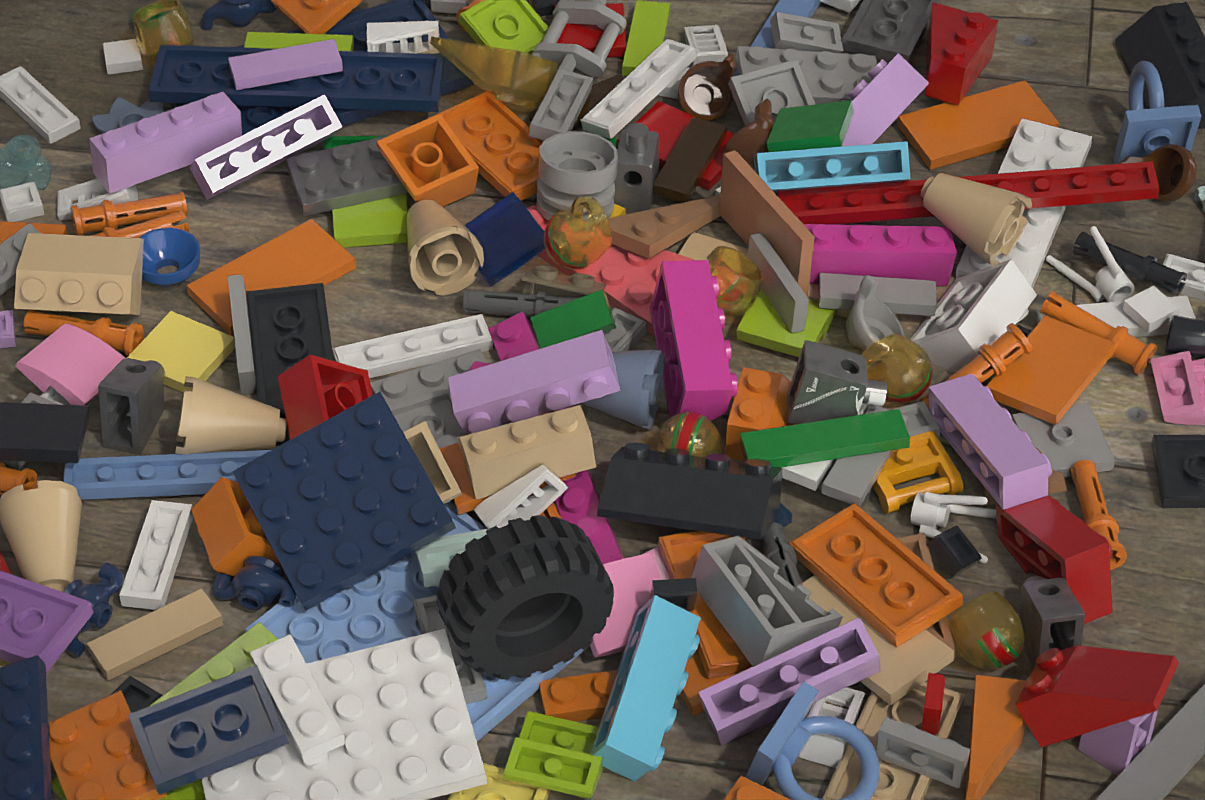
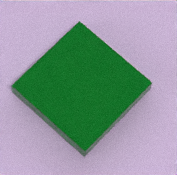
(811, 126)

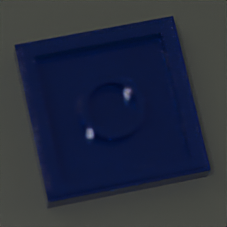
(507, 237)

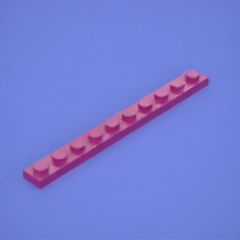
(581, 498)

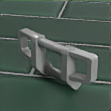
(573, 55)

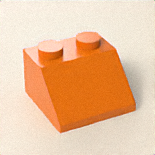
(431, 161)
(757, 406)
(230, 528)

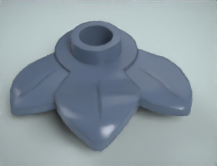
(126, 113)

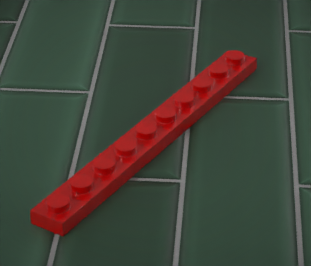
(1044, 188)

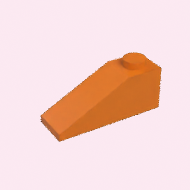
(994, 731)

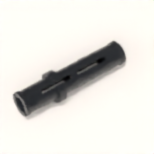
(1144, 269)

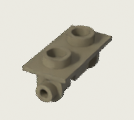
(548, 280)

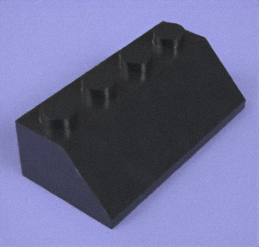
(1176, 47)
(691, 491)

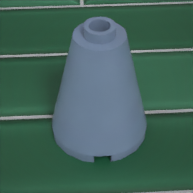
(639, 379)

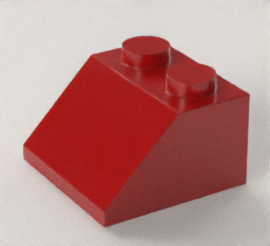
(319, 390)

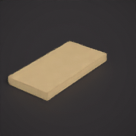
(900, 667)
(894, 781)

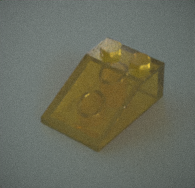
(508, 73)

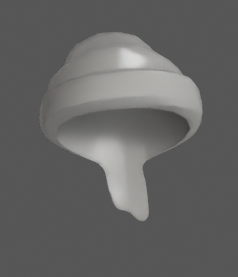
(869, 317)

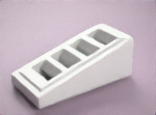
(381, 37)
(707, 42)
(91, 194)
(513, 501)
(827, 748)

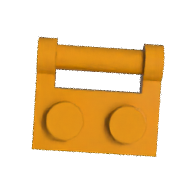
(921, 459)

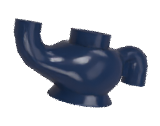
(236, 11)
(255, 585)
(99, 596)

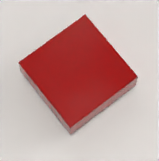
(933, 703)

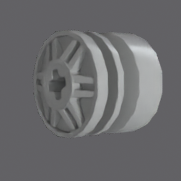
(575, 167)

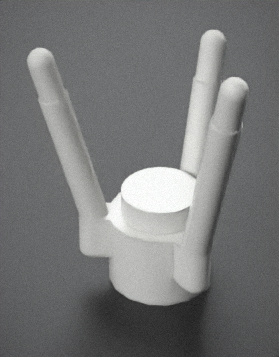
(1111, 280)
(934, 509)

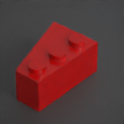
(956, 51)
(1059, 545)

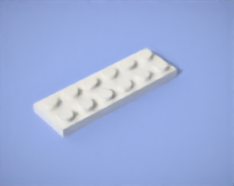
(1034, 149)

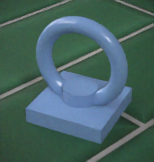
(1154, 127)
(790, 737)

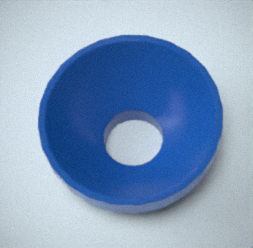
(169, 248)

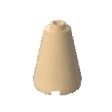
(977, 213)
(440, 249)
(225, 421)
(43, 531)

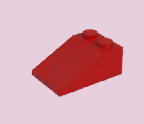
(1091, 690)

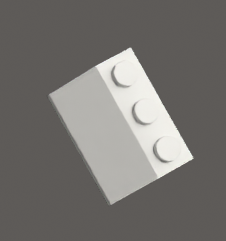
(974, 314)

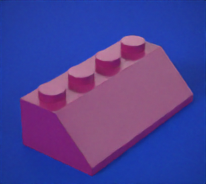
(883, 251)
(692, 339)

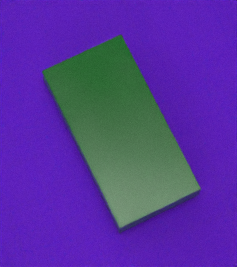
(574, 319)

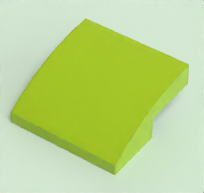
(765, 327)
(555, 756)

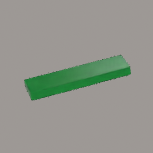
(827, 439)

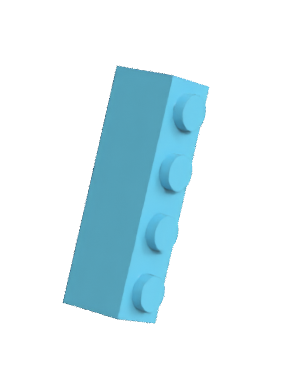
(834, 166)
(646, 689)

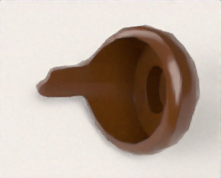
(706, 90)
(754, 136)
(1174, 170)

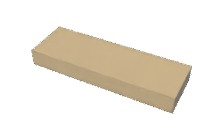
(154, 634)

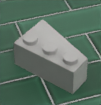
(756, 603)

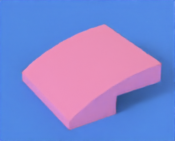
(70, 363)
(1181, 388)
(632, 590)

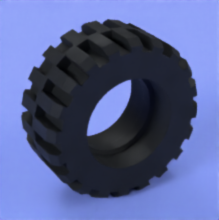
(524, 597)

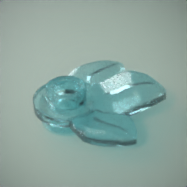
(23, 166)

